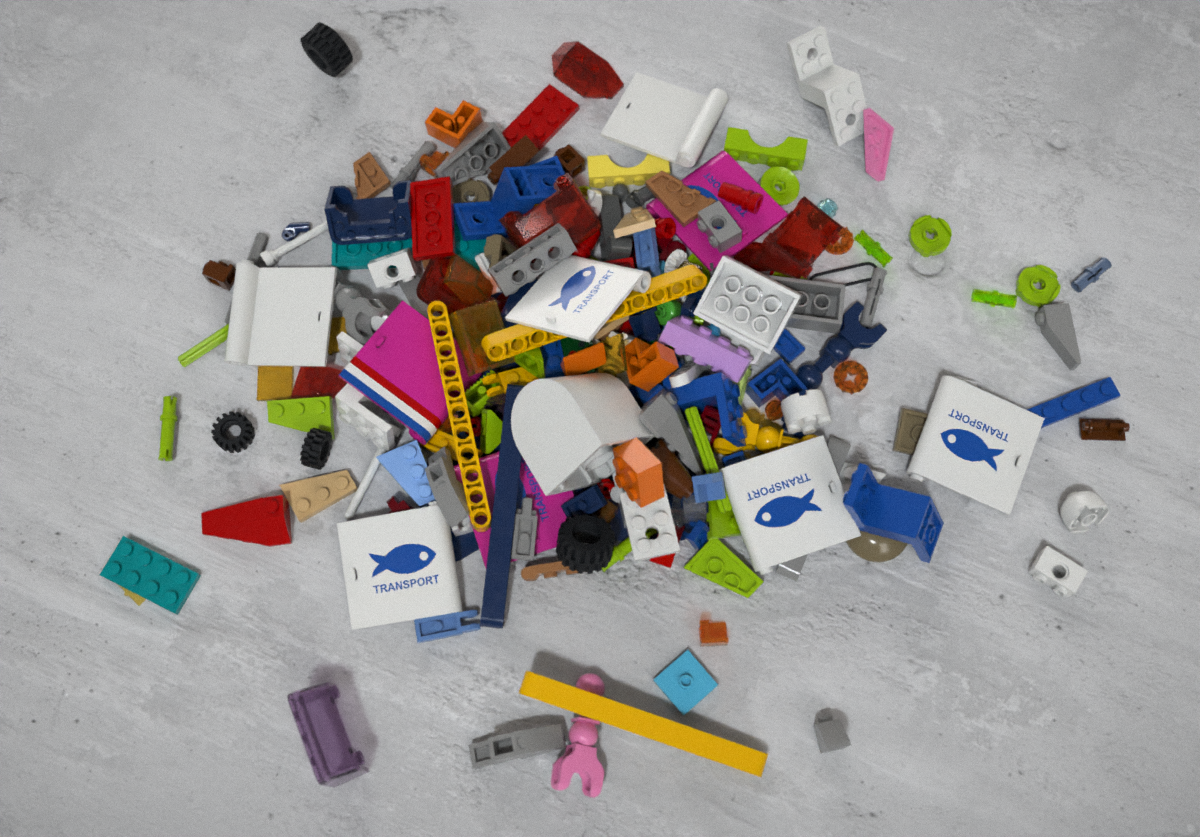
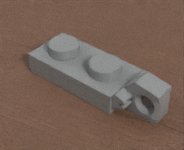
(524, 532)

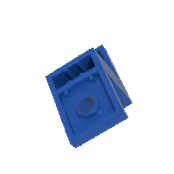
(516, 191)
(716, 392)
(893, 513)

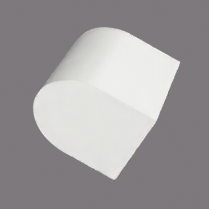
(571, 426)

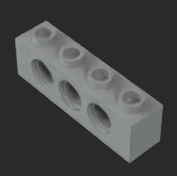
(521, 259)

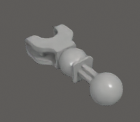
(356, 309)

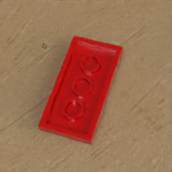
(541, 118)
(432, 218)

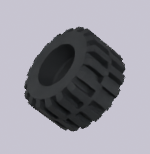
(326, 49)
(583, 556)

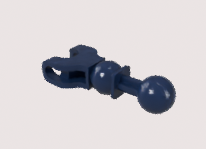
(838, 348)

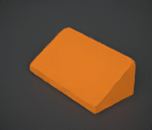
(584, 360)

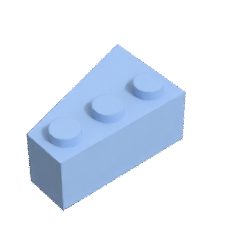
(408, 467)

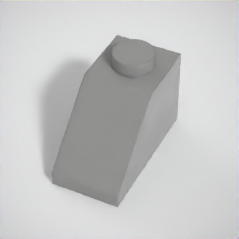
(831, 734)

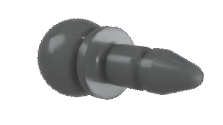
(623, 194)

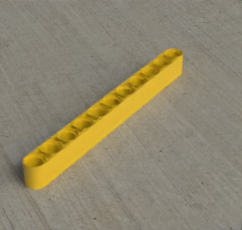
(661, 290)
(461, 424)
(643, 723)

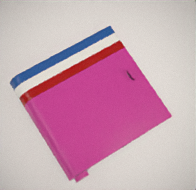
(405, 372)

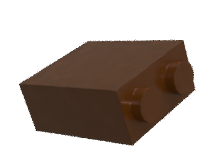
(515, 157)

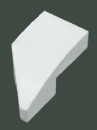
(595, 200)

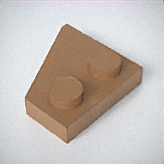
(369, 178)

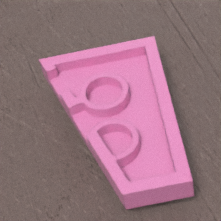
(877, 141)

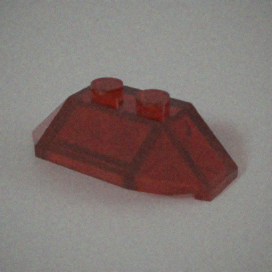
(585, 71)

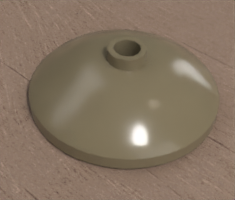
(875, 547)

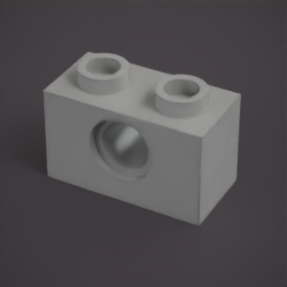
(715, 216)

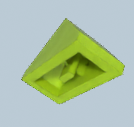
(490, 431)

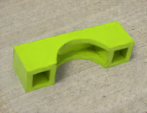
(787, 154)

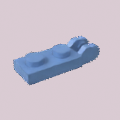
(647, 251)
(444, 626)

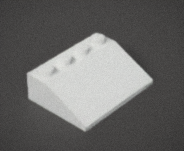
(747, 304)

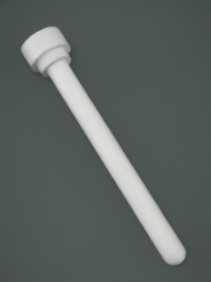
(270, 257)
(367, 478)

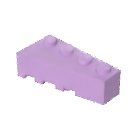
(706, 348)

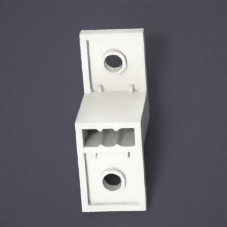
(828, 84)
(356, 408)
(638, 520)

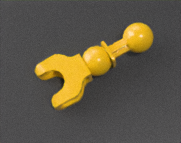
(765, 439)

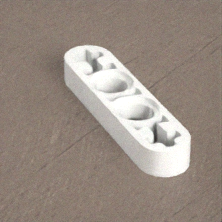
(686, 374)

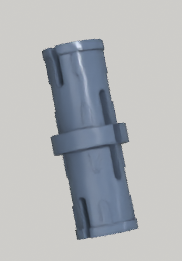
(1091, 274)

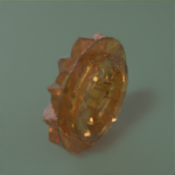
(846, 243)
(851, 368)

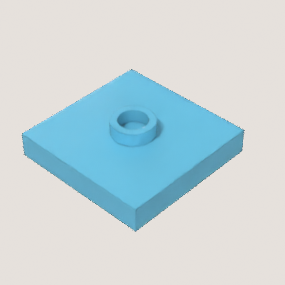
(685, 682)

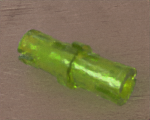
(873, 248)
(993, 298)

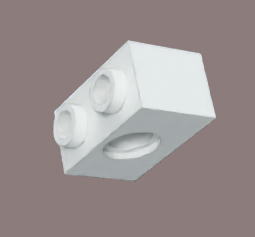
(401, 259)
(1070, 572)

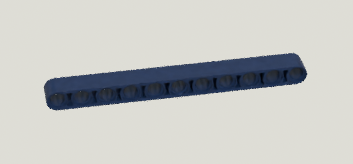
(502, 521)

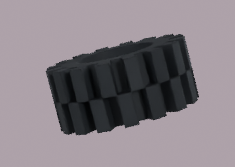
(228, 421)
(316, 448)

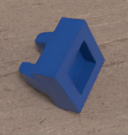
(698, 535)

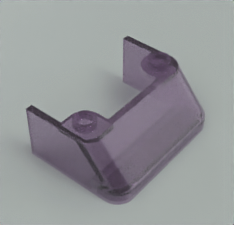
(325, 735)

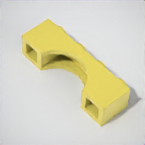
(604, 172)

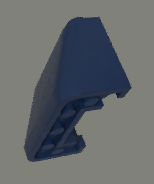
(369, 218)

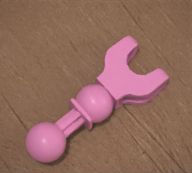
(580, 754)

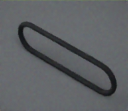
(845, 268)

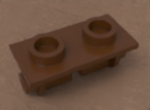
(1103, 429)

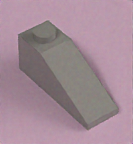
(1059, 331)

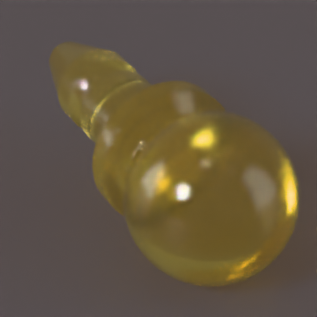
(755, 417)

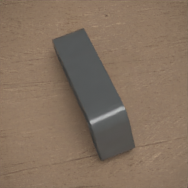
(610, 216)

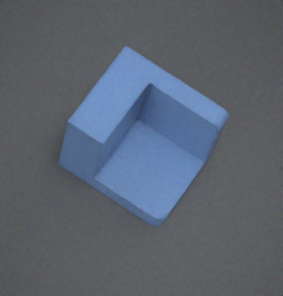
(708, 487)

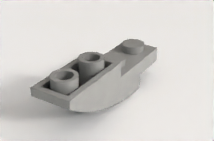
(445, 487)
(517, 745)

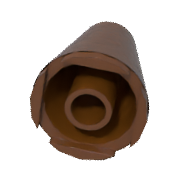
(675, 476)

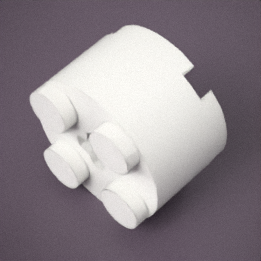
(805, 412)

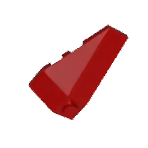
(254, 521)

